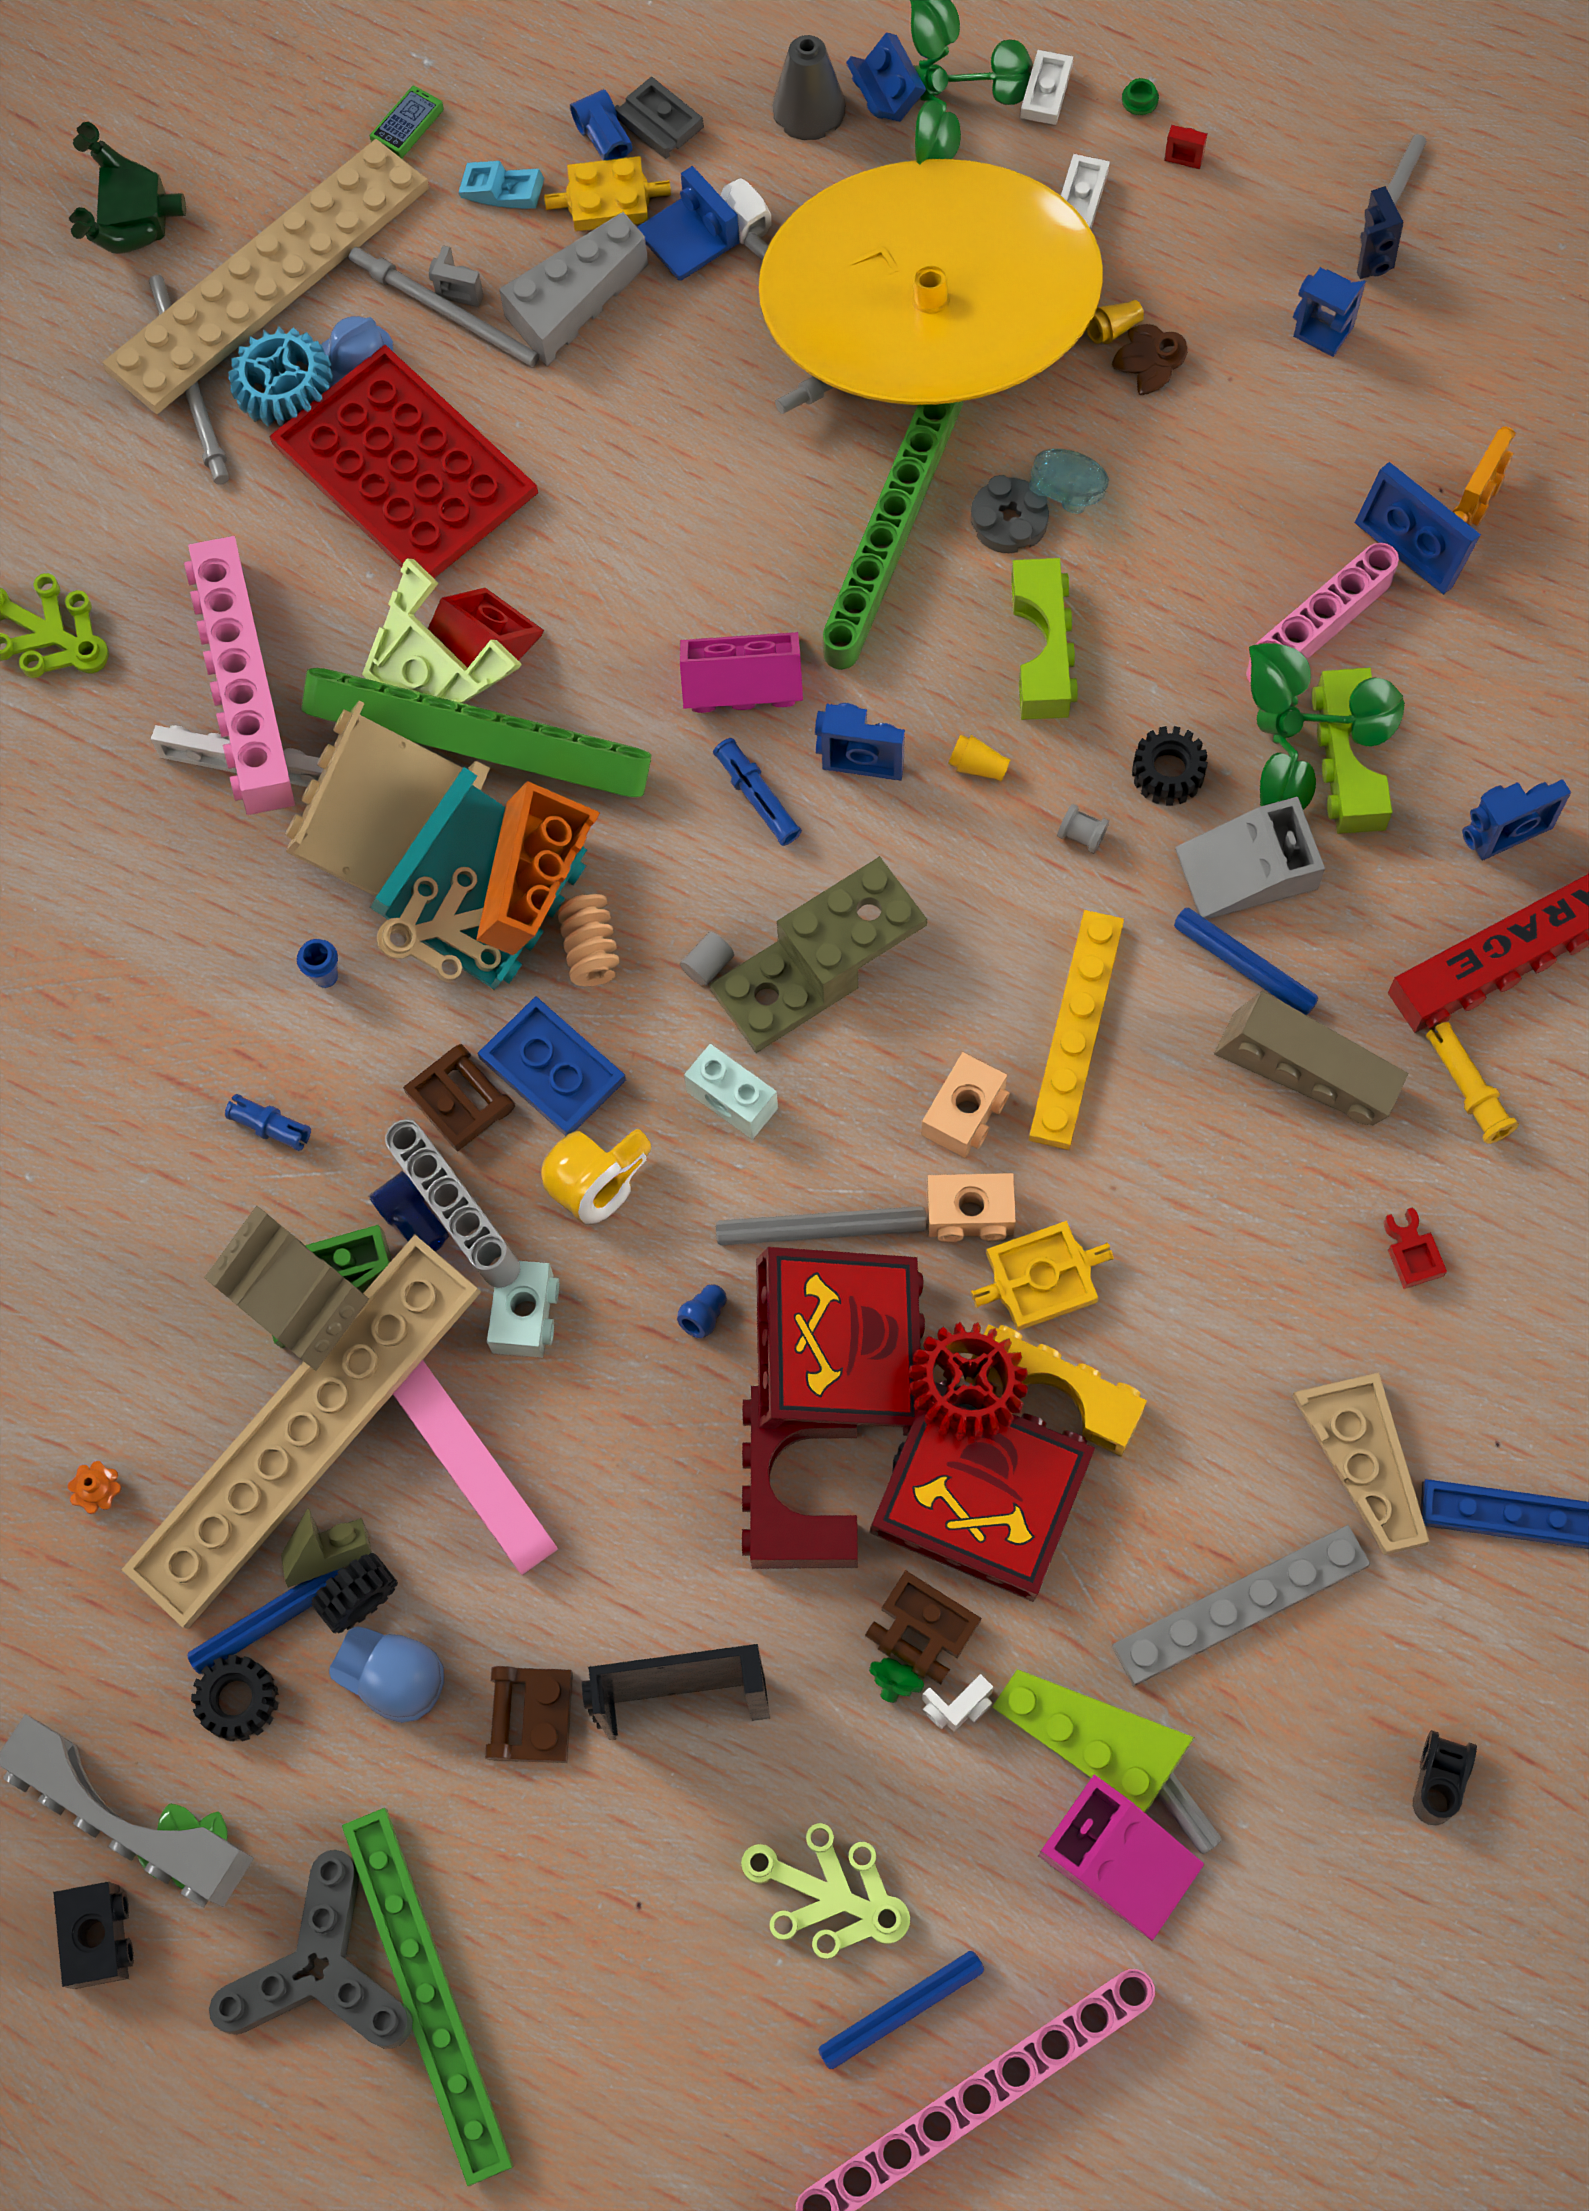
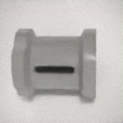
(1083, 828)

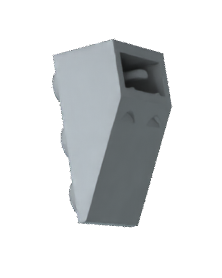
(1252, 860)

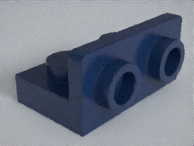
(1380, 235)

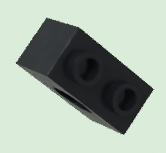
(75, 1913)

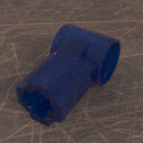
(404, 1207)

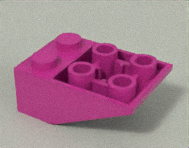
(1121, 1857)

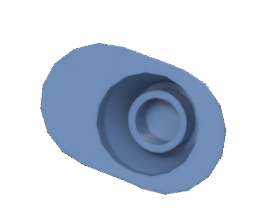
(352, 343)

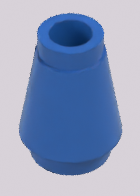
(319, 962)

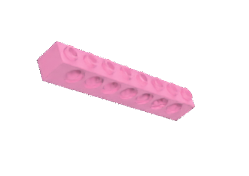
(240, 675)

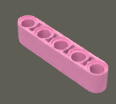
(1335, 602)

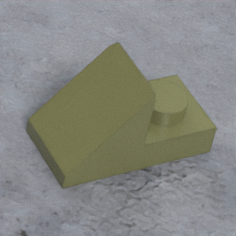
(317, 1553)

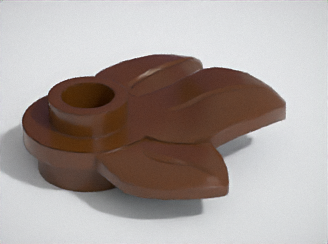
(1147, 359)

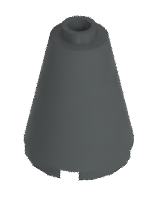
(808, 91)

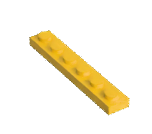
(1076, 1030)

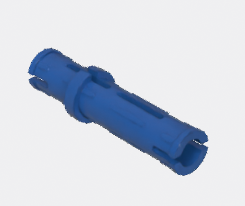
(748, 779)

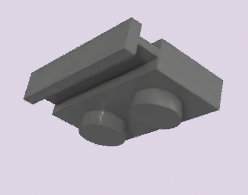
(659, 117)

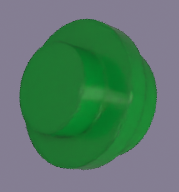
(1140, 97)

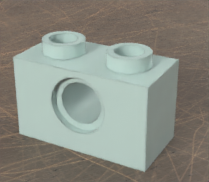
(731, 1091)
(527, 1334)

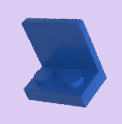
(692, 228)

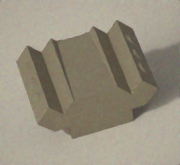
(286, 1288)

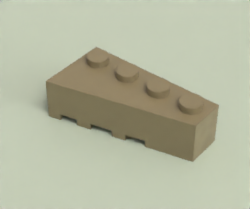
(1310, 1059)

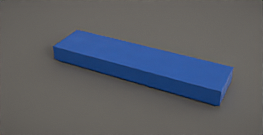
(1505, 1513)

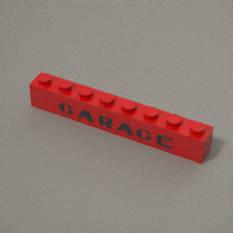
(1494, 958)

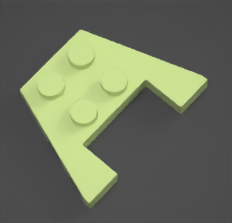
(416, 660)

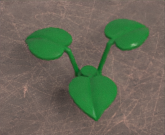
(932, 29)
(1276, 680)

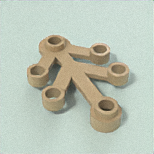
(444, 926)

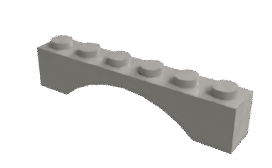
(194, 1857)

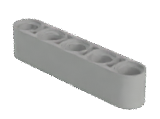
(458, 1217)

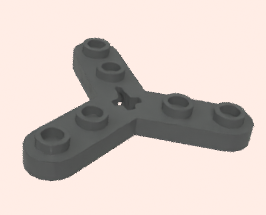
(344, 1987)

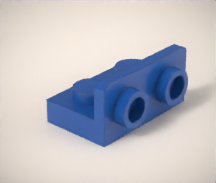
(887, 79)

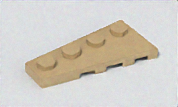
(1365, 1451)

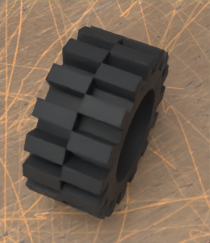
(1175, 745)
(354, 1593)
(209, 1689)

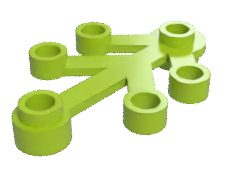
(51, 632)

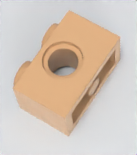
(970, 1082)
(989, 1191)

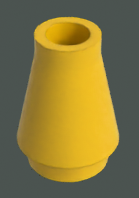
(1114, 320)
(978, 759)

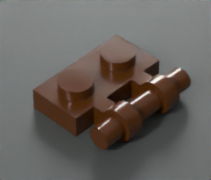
(932, 1616)

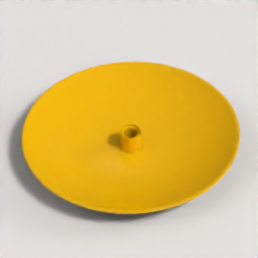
(985, 291)

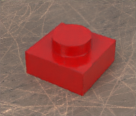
(1185, 146)

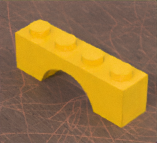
(1106, 1409)

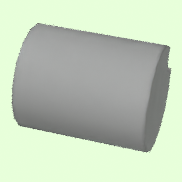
(707, 959)

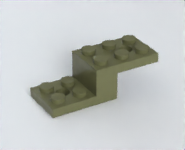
(818, 954)

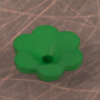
(895, 1679)

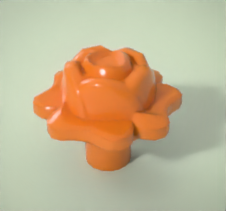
(94, 1487)

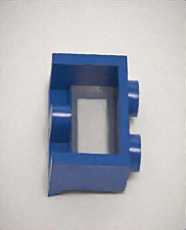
(1327, 310)

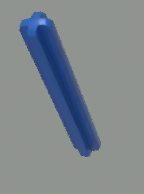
(1245, 961)
(257, 1623)
(901, 2009)

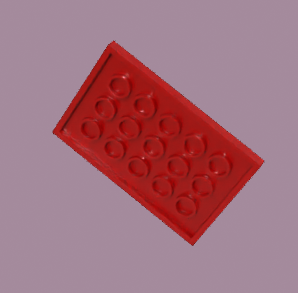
(404, 464)

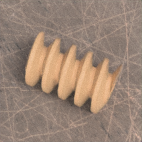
(587, 939)

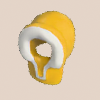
(588, 1178)

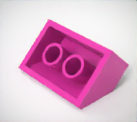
(741, 671)

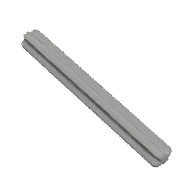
(821, 1225)

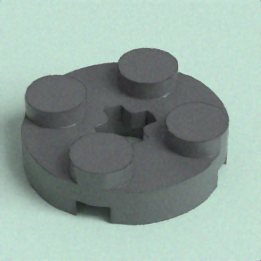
(1006, 494)

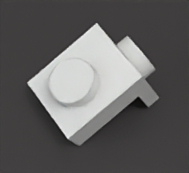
(969, 1704)

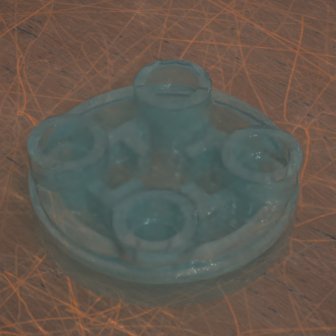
(1068, 478)

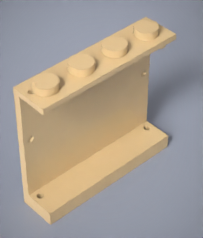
(369, 801)

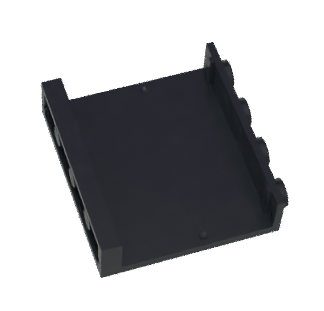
(674, 1676)

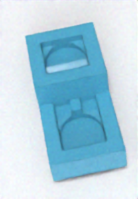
(495, 186)

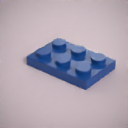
(1417, 527)
(551, 1066)

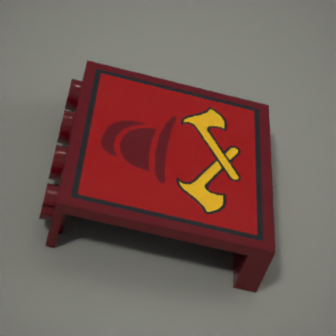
(837, 1337)
(985, 1502)

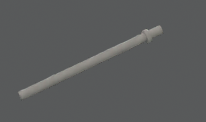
(213, 455)

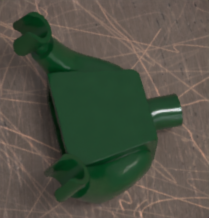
(130, 200)

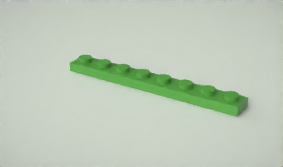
(428, 1997)

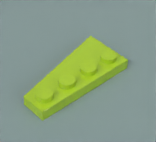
(1095, 1736)

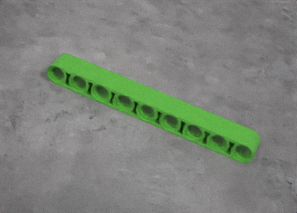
(889, 531)
(481, 732)

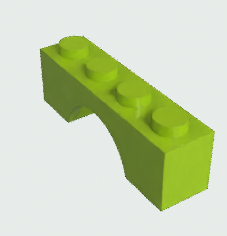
(1038, 597)
(1359, 795)

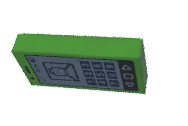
(408, 121)

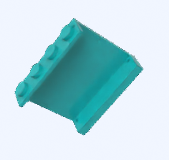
(459, 835)

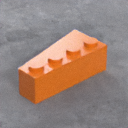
(531, 861)

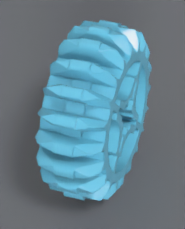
(273, 364)

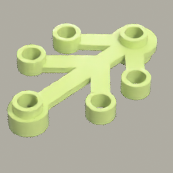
(833, 1895)

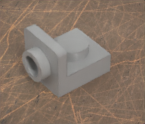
(453, 282)

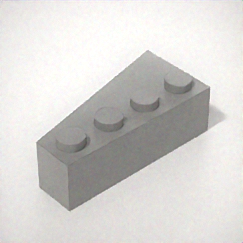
(573, 285)

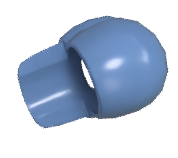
(389, 1673)

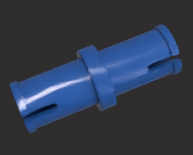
(267, 1122)

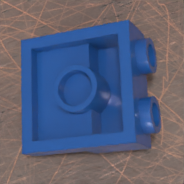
(857, 747)
(1513, 817)

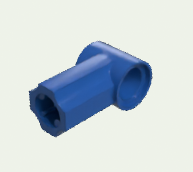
(598, 119)

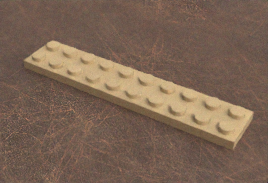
(265, 276)
(299, 1435)

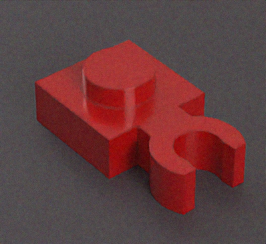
(1413, 1256)

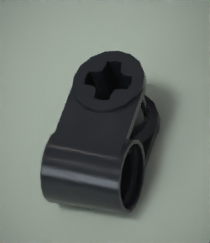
(1446, 1769)

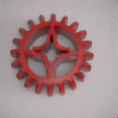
(946, 1354)

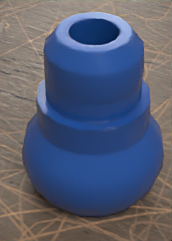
(700, 1314)

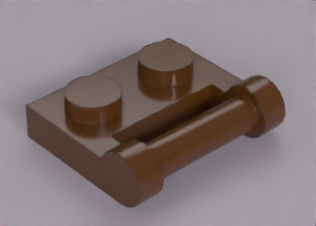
(448, 1106)
(544, 1716)

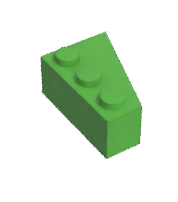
(355, 1256)

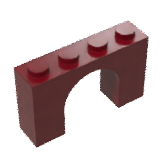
(777, 1534)

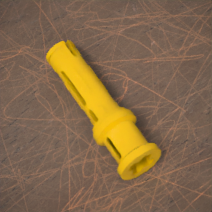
(1479, 1098)

